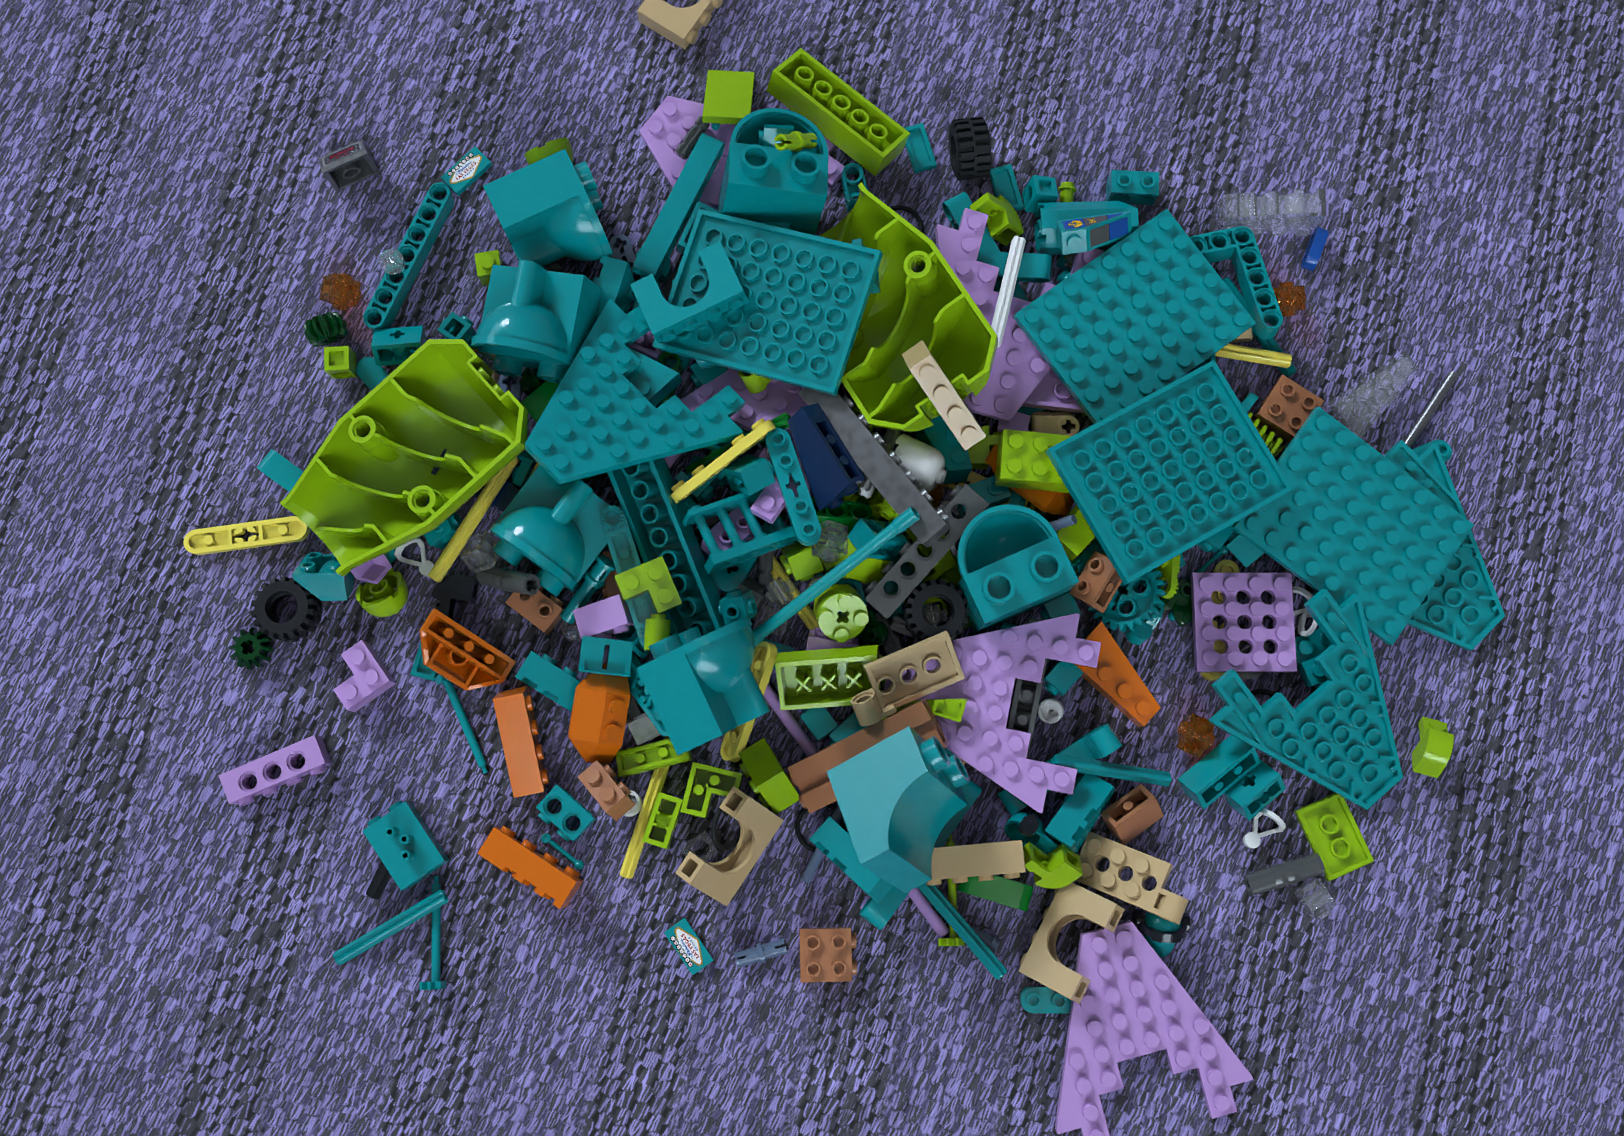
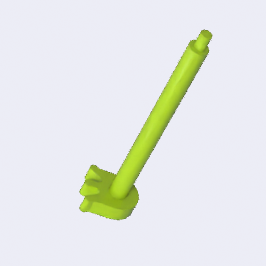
(954, 939)

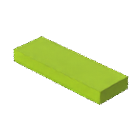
(649, 758)

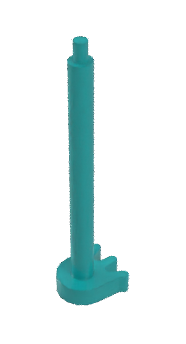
(464, 722)
(435, 982)

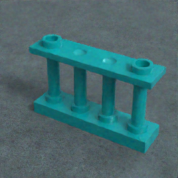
(740, 550)

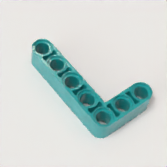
(1245, 273)
(1093, 745)

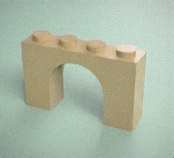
(677, 23)
(943, 395)
(725, 877)
(1042, 961)

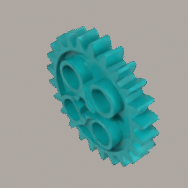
(1143, 603)

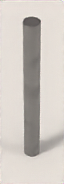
(1430, 408)

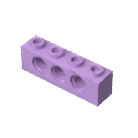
(237, 780)

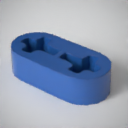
(1314, 248)

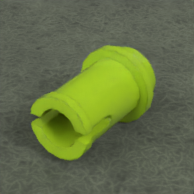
(1067, 191)

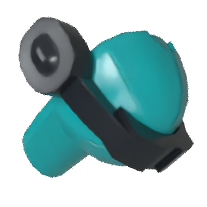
(1029, 829)
(1160, 932)

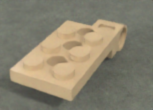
(876, 704)
(1157, 901)

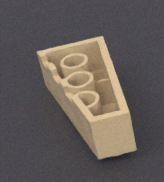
(977, 860)

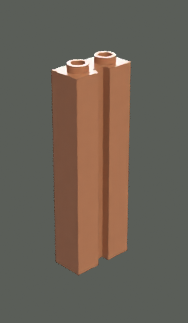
(811, 771)

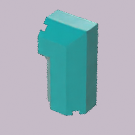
(1046, 227)

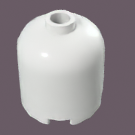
(922, 461)

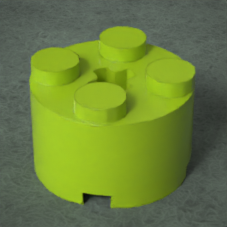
(844, 624)

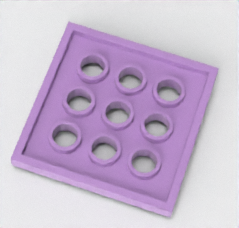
(1280, 610)

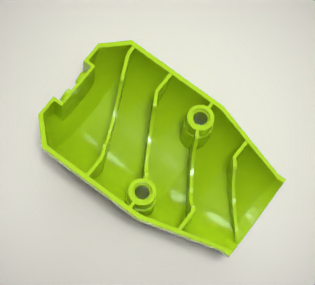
(916, 303)
(374, 470)

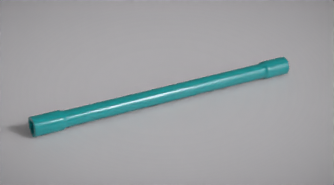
(897, 526)

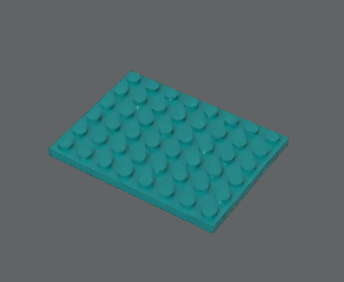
(800, 305)
(1134, 318)
(1168, 471)
(1356, 525)

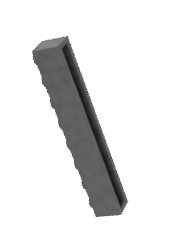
(880, 466)

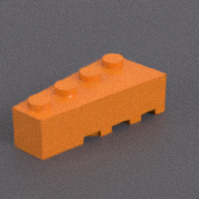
(1118, 679)
(520, 741)
(531, 866)

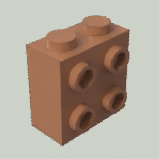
(1286, 408)
(827, 954)

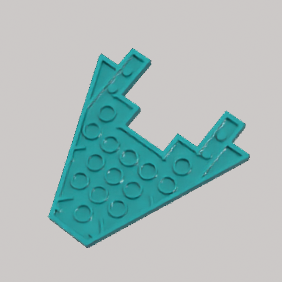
(606, 423)
(1463, 600)
(1341, 729)

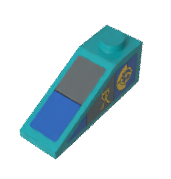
(1092, 232)

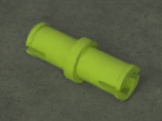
(795, 141)

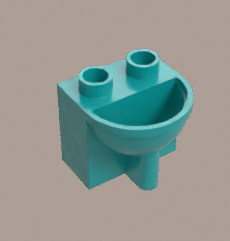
(773, 183)
(550, 211)
(535, 319)
(554, 530)
(1010, 565)
(704, 683)

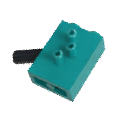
(404, 846)

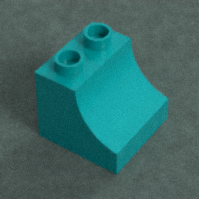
(898, 803)

